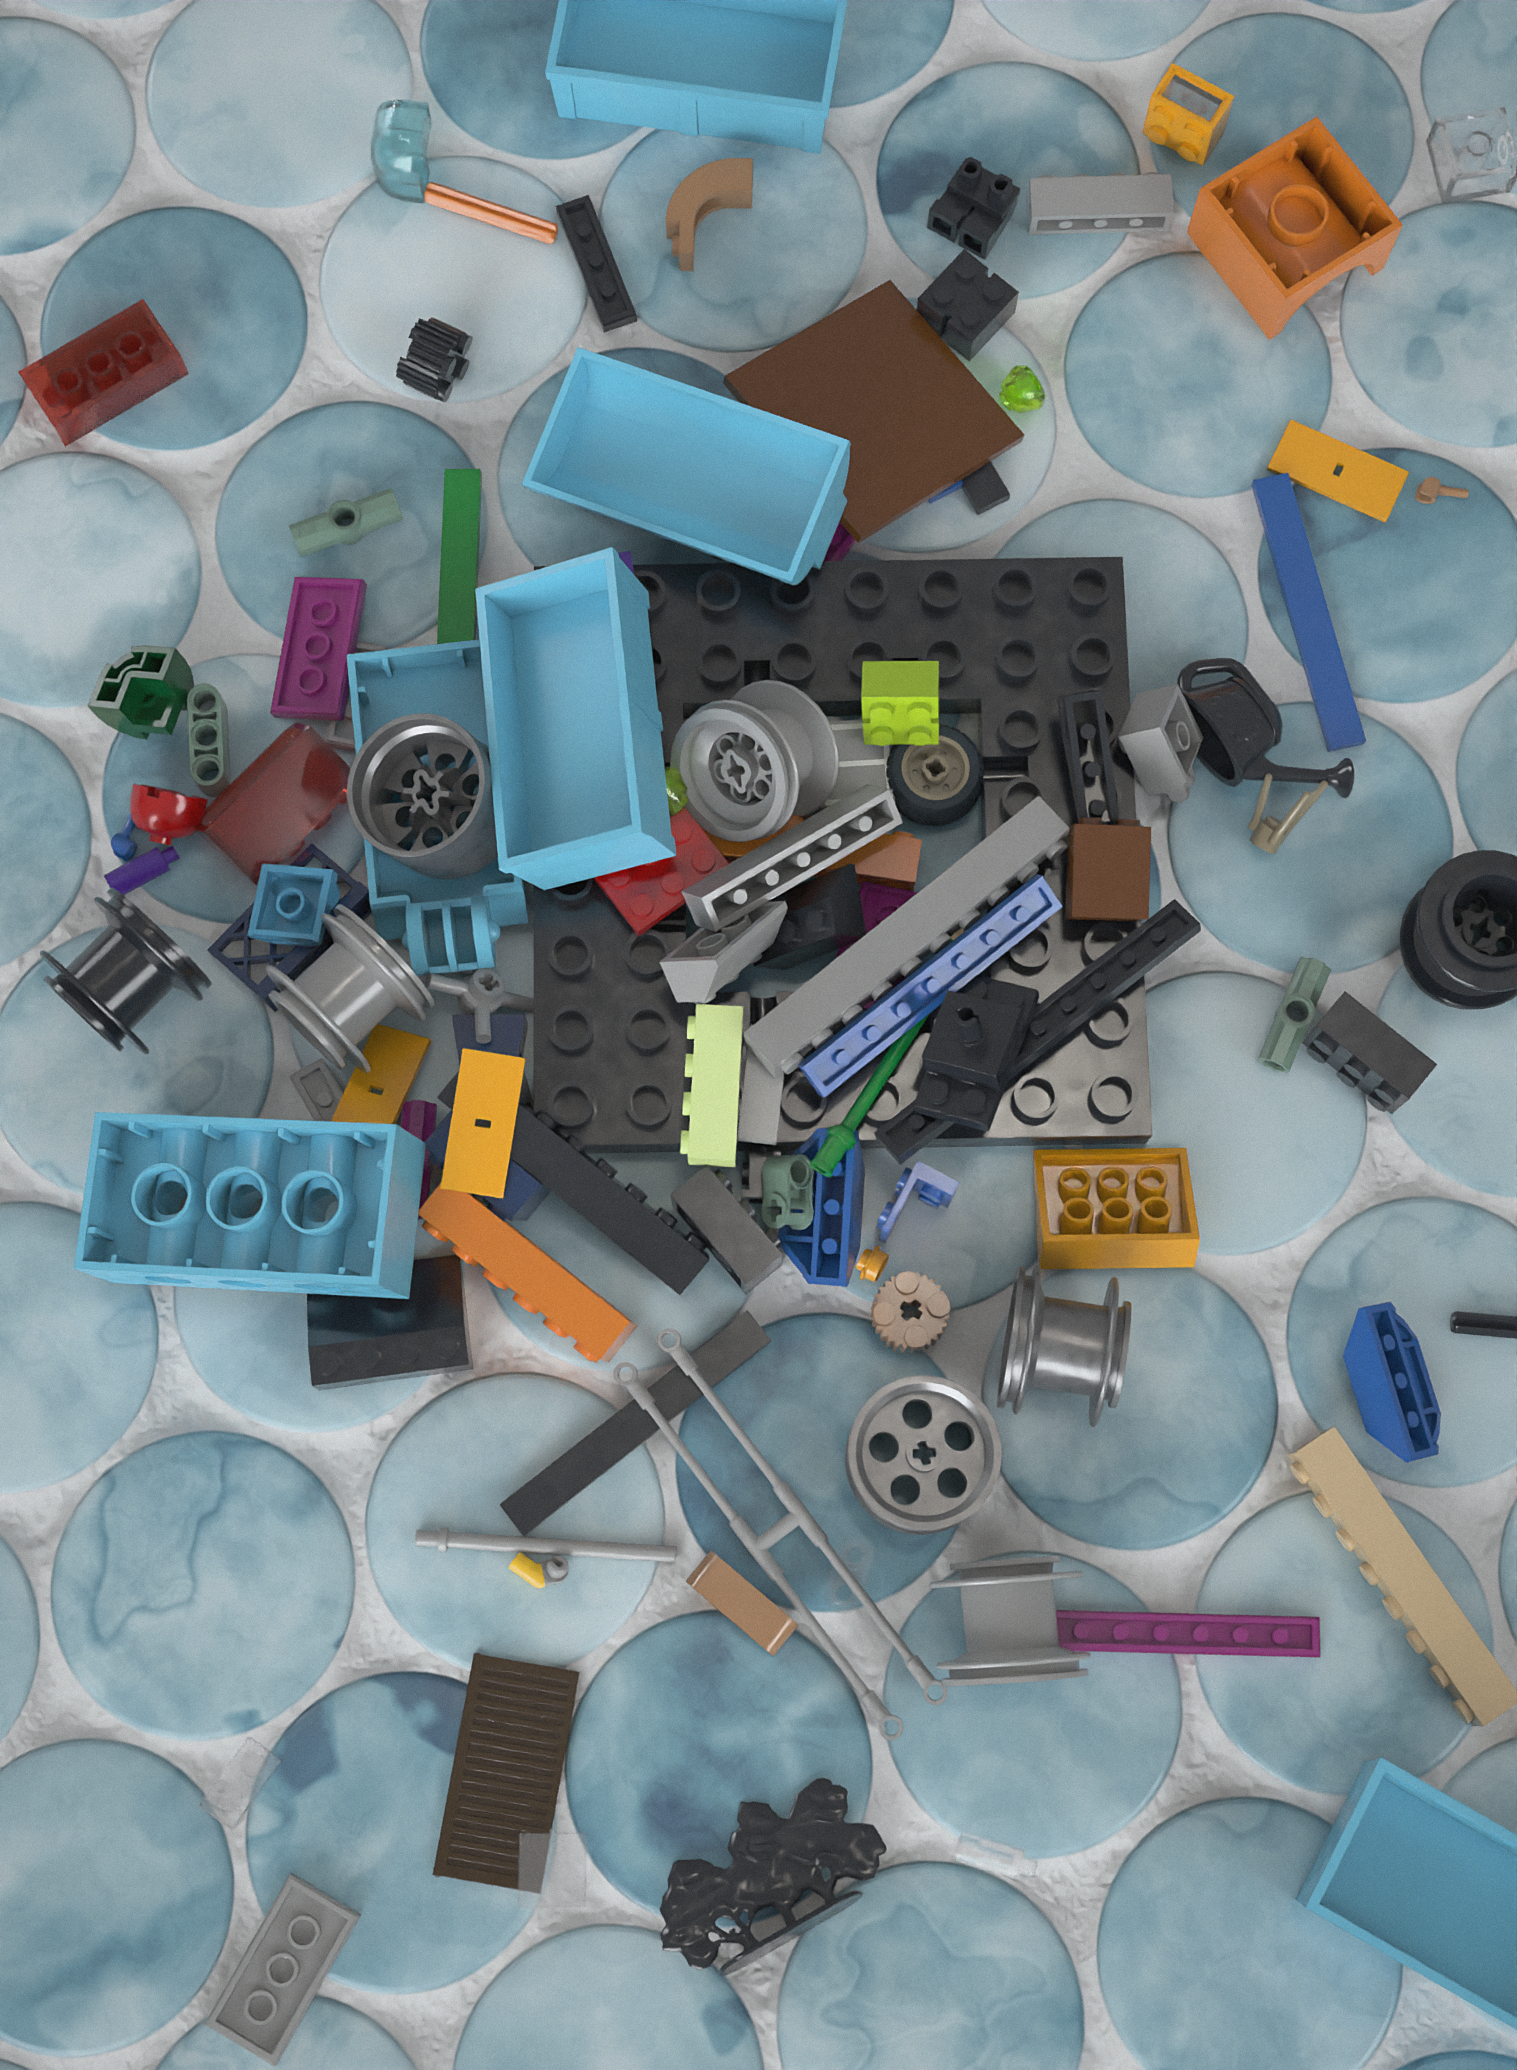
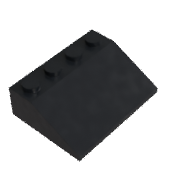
(392, 1338)

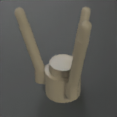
(1272, 832)

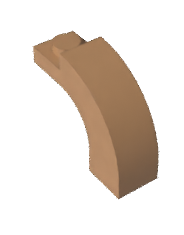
(706, 190)

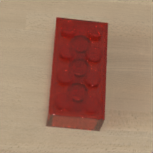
(104, 372)

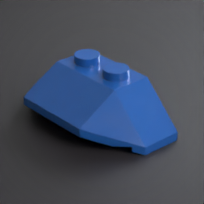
(832, 1241)
(1392, 1383)

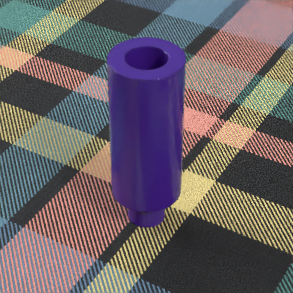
(141, 869)

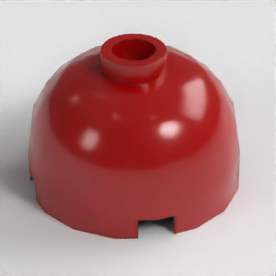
(165, 812)

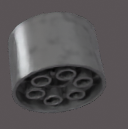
(392, 764)

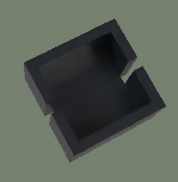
(971, 300)

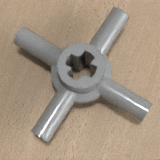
(480, 995)

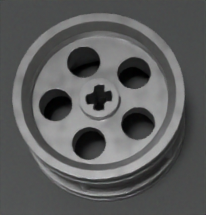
(948, 1405)

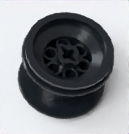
(1442, 955)
(124, 972)

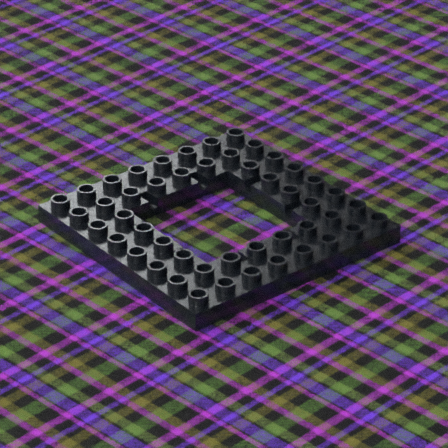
(1005, 649)

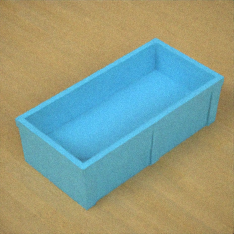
(700, 66)
(573, 722)
(1423, 1885)

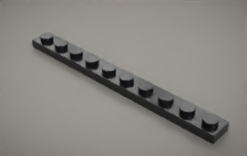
(1064, 1012)

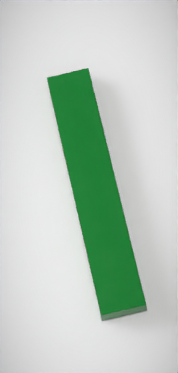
(459, 555)

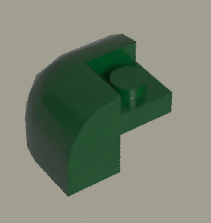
(143, 691)

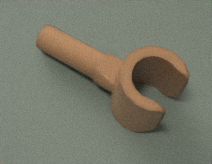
(1431, 487)

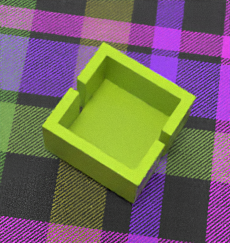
(900, 702)

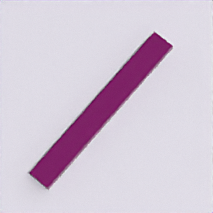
(1189, 1633)

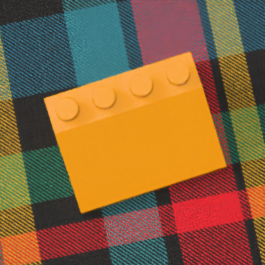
(1114, 1208)

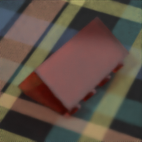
(276, 801)

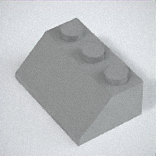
(716, 958)

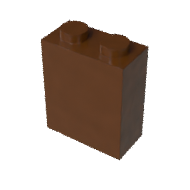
(1108, 871)

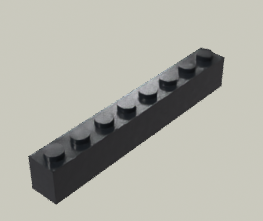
(599, 1196)

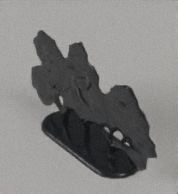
(772, 1868)

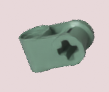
(786, 1188)

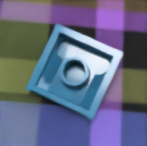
(291, 904)

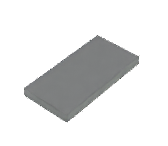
(282, 1969)

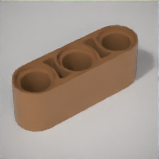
(742, 1603)

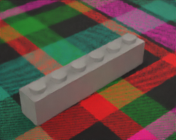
(792, 857)

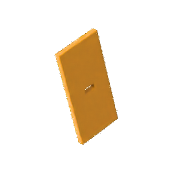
(1365, 480)
(394, 1064)
(489, 1091)

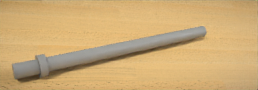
(444, 1539)

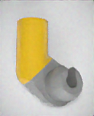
(542, 1573)

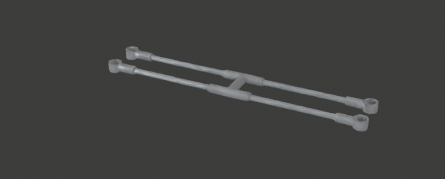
(759, 1545)

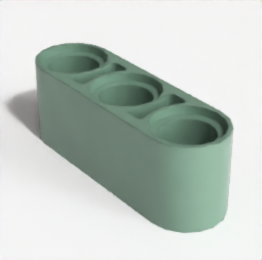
(204, 724)

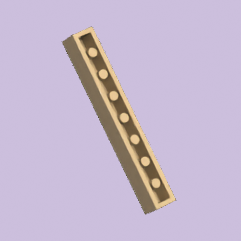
(1404, 1578)

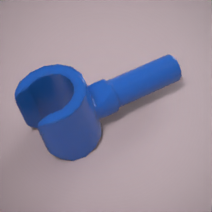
(121, 844)

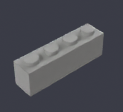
(1100, 203)

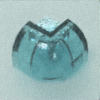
(400, 148)

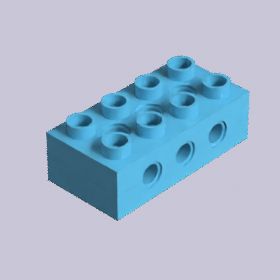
(224, 1164)

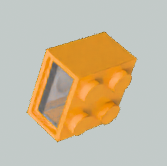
(1187, 114)

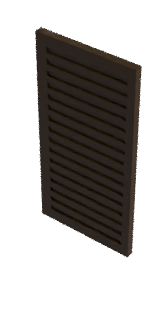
(504, 1767)

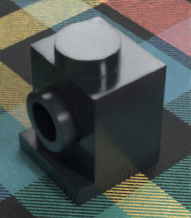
(752, 1173)

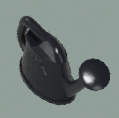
(1242, 726)

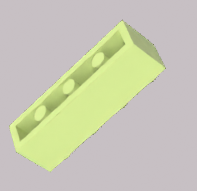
(715, 1085)

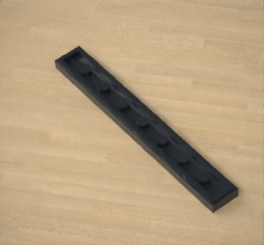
(632, 1426)

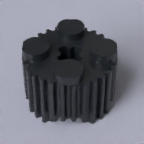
(434, 358)

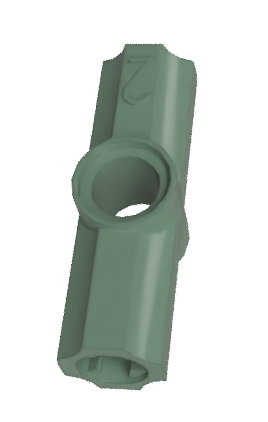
(324, 529)
(1286, 1035)

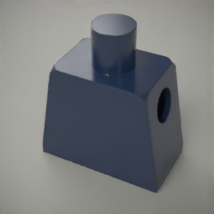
(507, 1034)

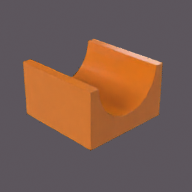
(1291, 224)

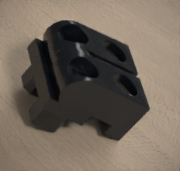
(975, 206)

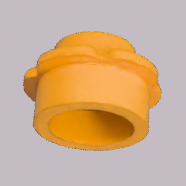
(872, 1263)

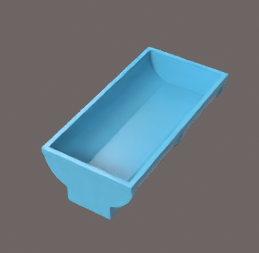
(692, 467)

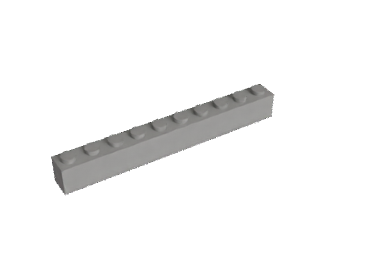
(907, 937)

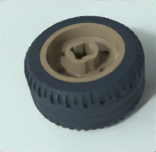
(938, 798)

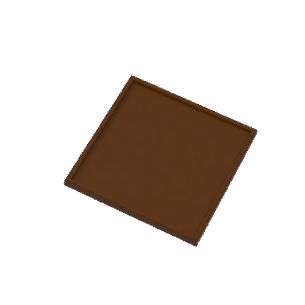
(889, 390)

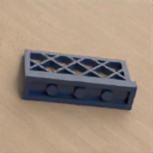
(299, 958)

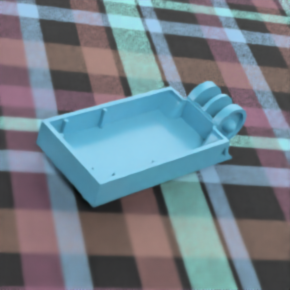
(440, 921)

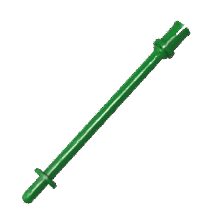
(841, 1136)

